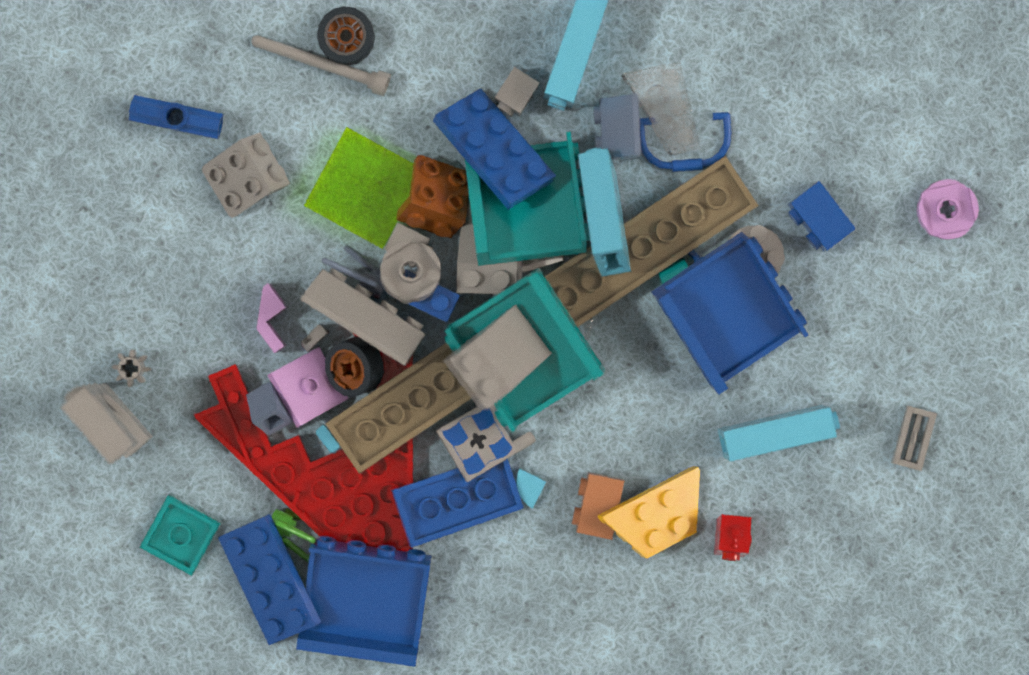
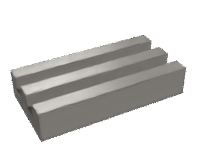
(903, 433)

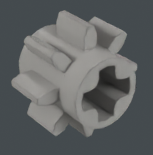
(125, 374)

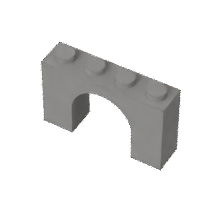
(105, 421)

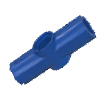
(157, 114)

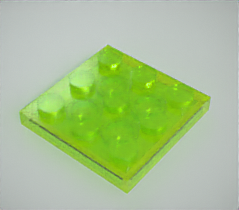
(362, 188)

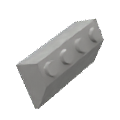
(364, 316)

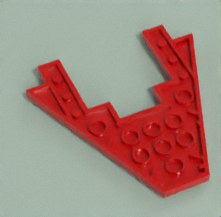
(321, 492)

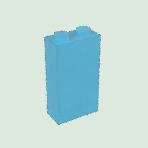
(574, 53)
(604, 212)
(778, 432)

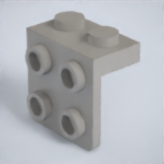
(245, 174)

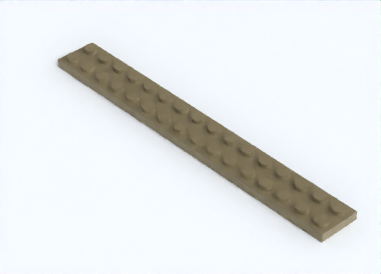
(654, 242)

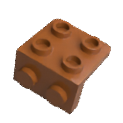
(436, 198)

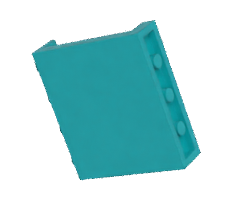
(539, 226)
(560, 373)

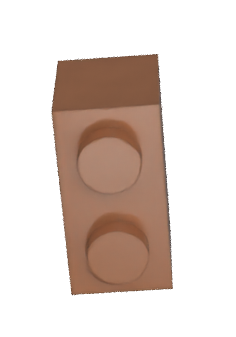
(599, 495)

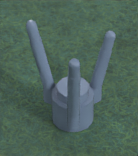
(368, 280)

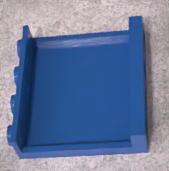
(729, 309)
(366, 601)

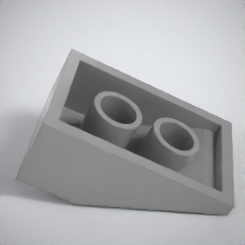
(485, 278)
(497, 358)

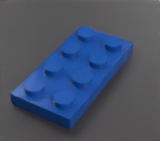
(494, 148)
(449, 504)
(269, 579)

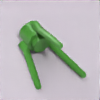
(287, 527)

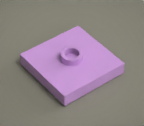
(305, 387)

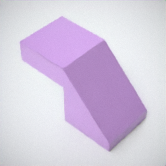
(270, 307)

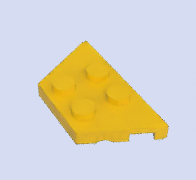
(658, 515)

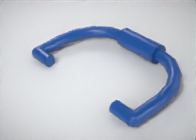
(688, 164)

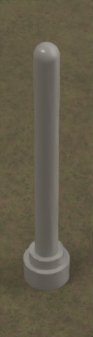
(376, 81)

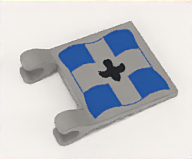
(480, 442)

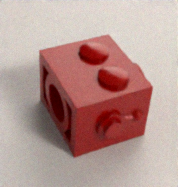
(732, 537)

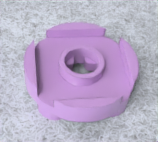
(961, 219)

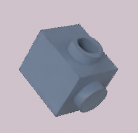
(267, 409)

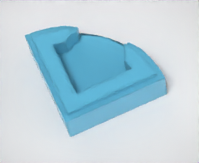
(328, 439)
(529, 487)

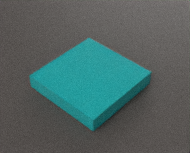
(180, 535)

